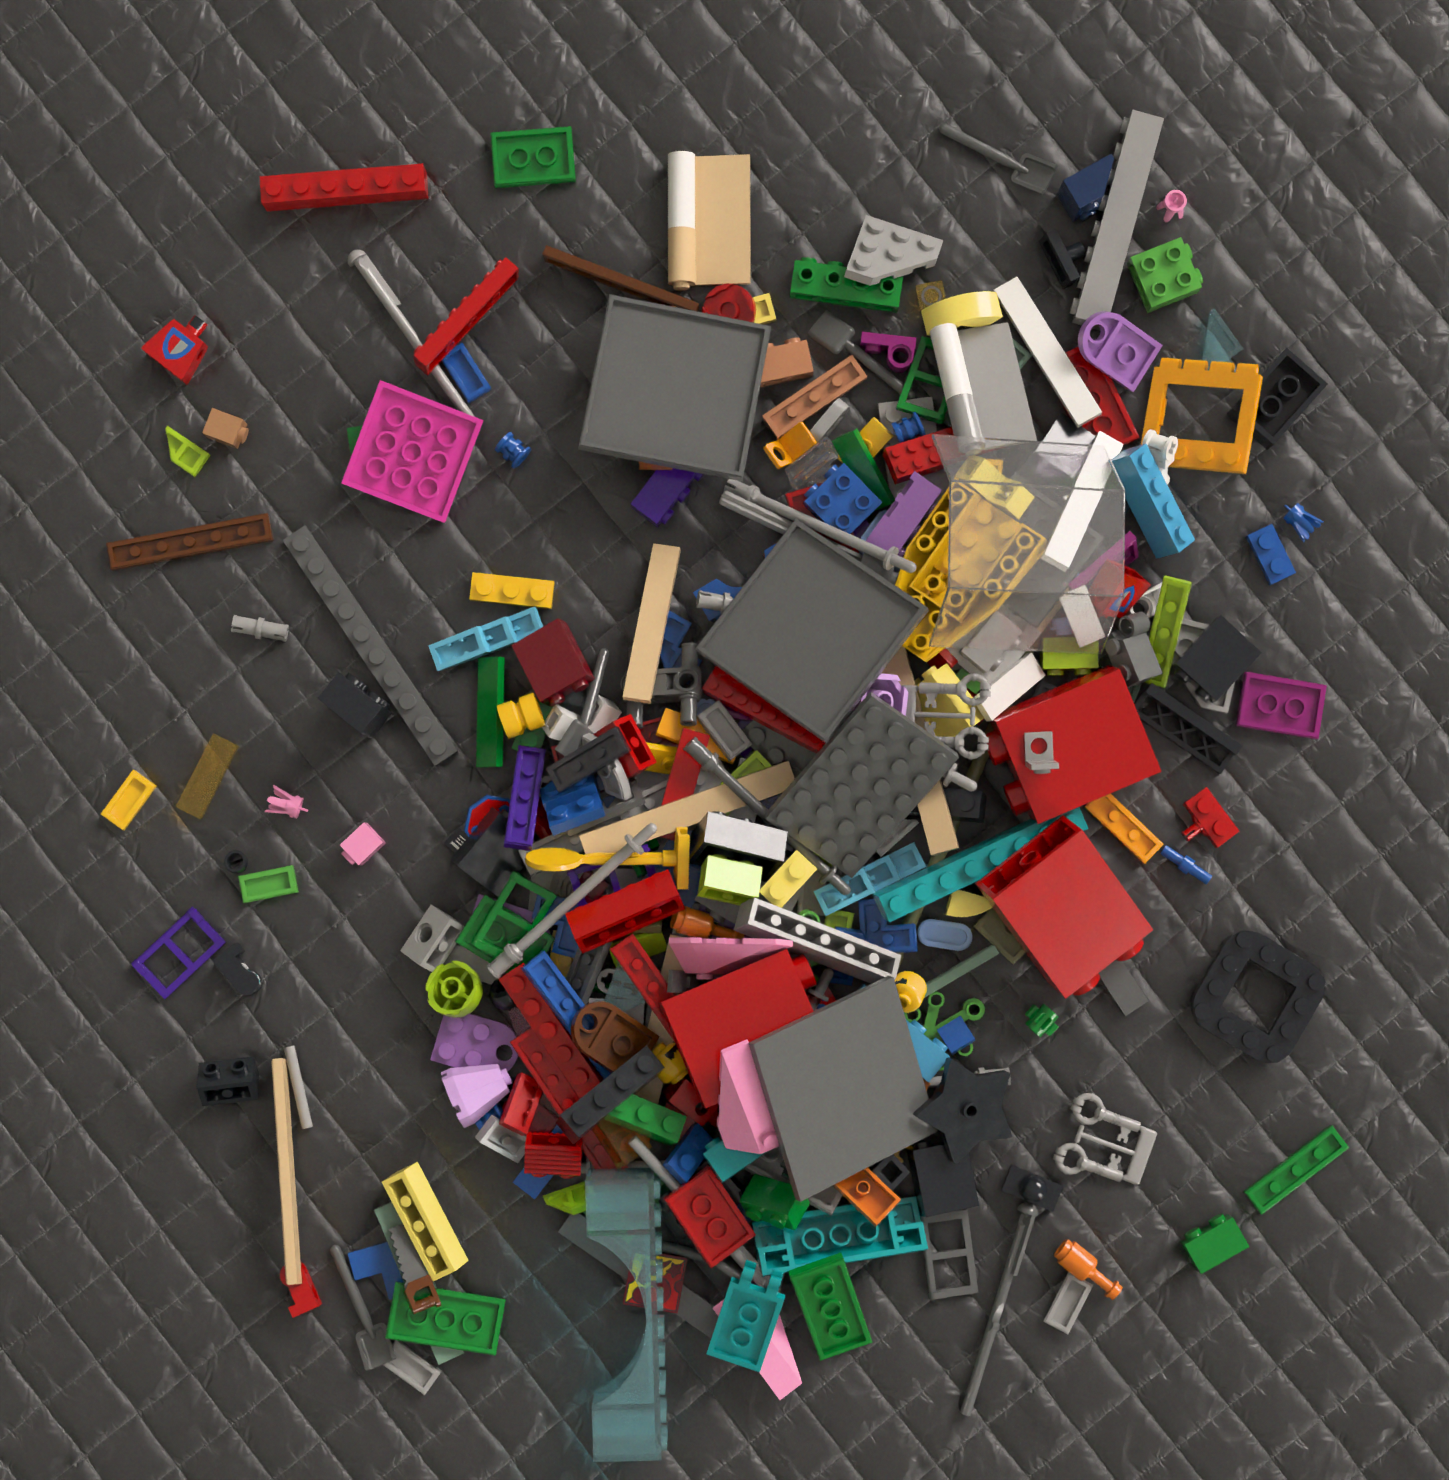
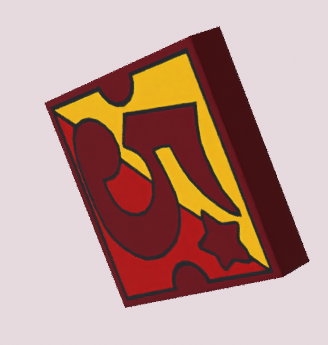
(673, 1278)

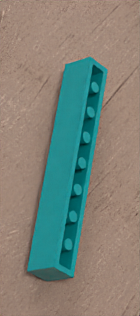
(960, 868)

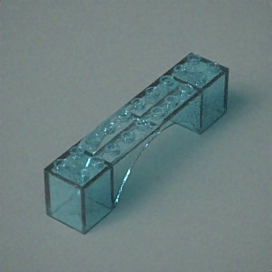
(630, 1406)

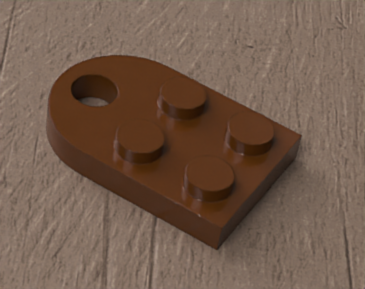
(612, 1038)

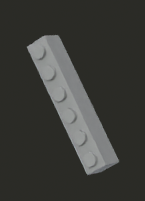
(817, 941)

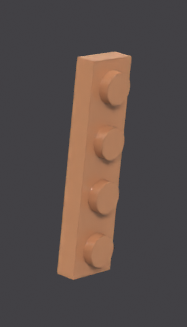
(814, 396)

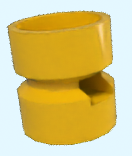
(521, 715)

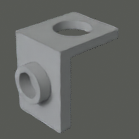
(1042, 762)

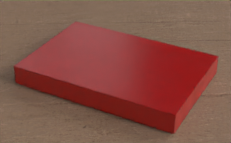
(709, 1216)

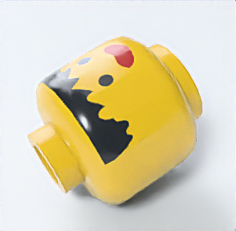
(911, 990)
(672, 1061)

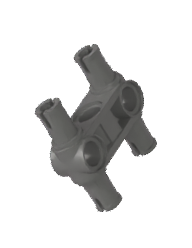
(670, 688)

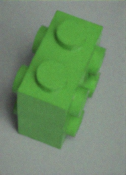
(1165, 274)

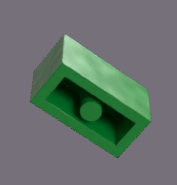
(773, 1202)
(1214, 1242)

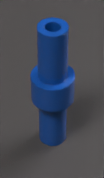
(1186, 864)

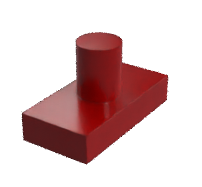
(521, 1104)

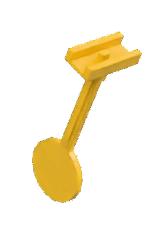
(565, 859)

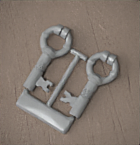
(959, 689)
(1139, 1155)

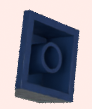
(1085, 189)

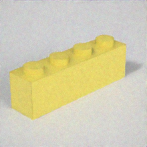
(425, 1221)

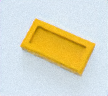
(128, 800)

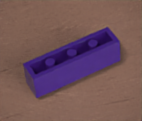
(662, 493)

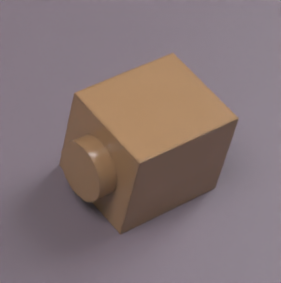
(225, 428)

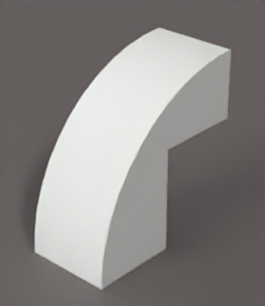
(561, 718)

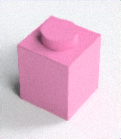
(361, 844)

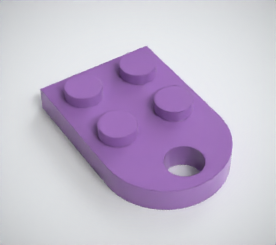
(1120, 350)
(472, 1042)

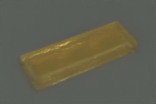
(207, 776)

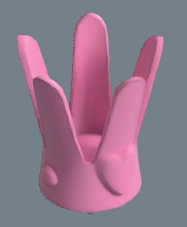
(1174, 203)
(287, 805)

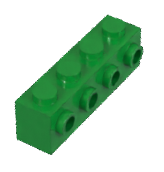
(828, 285)

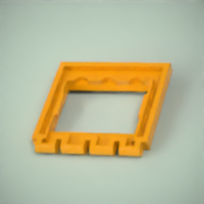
(1207, 454)

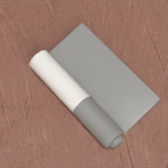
(982, 382)

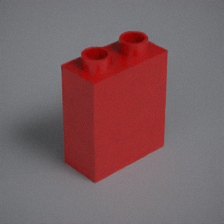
(1094, 741)
(1065, 908)
(735, 1009)

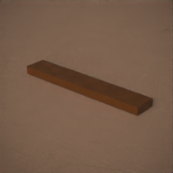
(616, 280)
(189, 541)

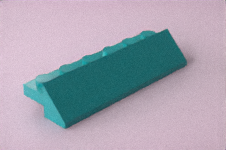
(844, 1232)

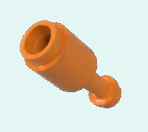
(700, 925)
(1083, 1265)

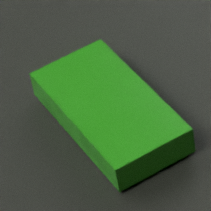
(268, 884)

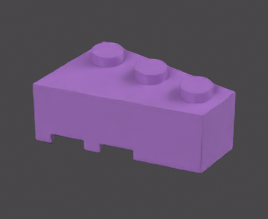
(905, 514)

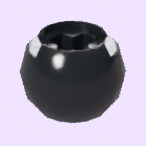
(500, 997)

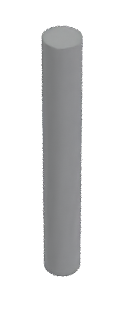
(298, 1087)

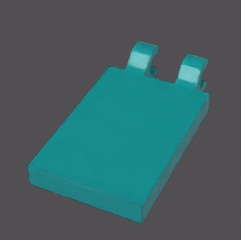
(747, 1319)

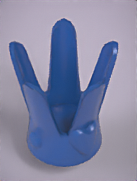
(1301, 521)

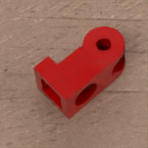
(304, 1294)

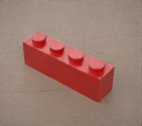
(624, 911)

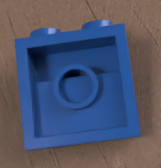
(572, 807)

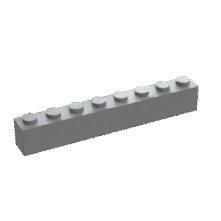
(1118, 217)

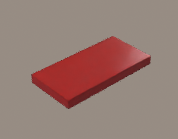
(1114, 417)

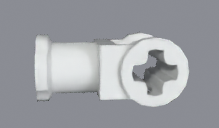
(1162, 450)

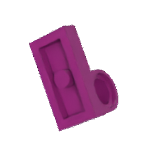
(875, 342)

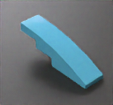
(484, 639)
(872, 878)

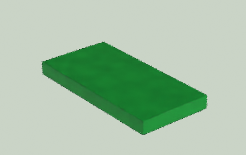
(830, 1306)
(460, 1323)

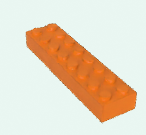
(868, 1195)

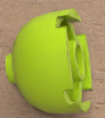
(454, 989)

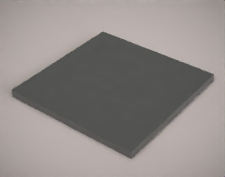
(675, 388)
(811, 630)
(842, 1087)

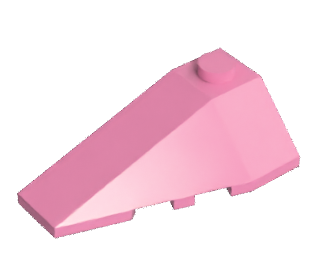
(722, 955)
(743, 1111)
(779, 1364)

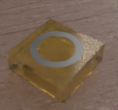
(929, 293)

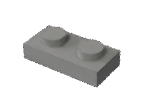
(502, 1139)

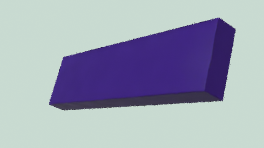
(524, 798)

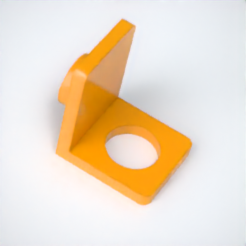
(790, 445)

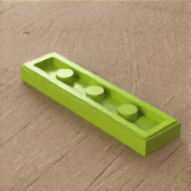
(1167, 624)

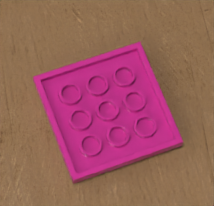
(412, 451)

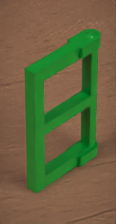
(930, 415)
(497, 909)

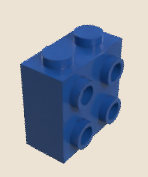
(841, 499)

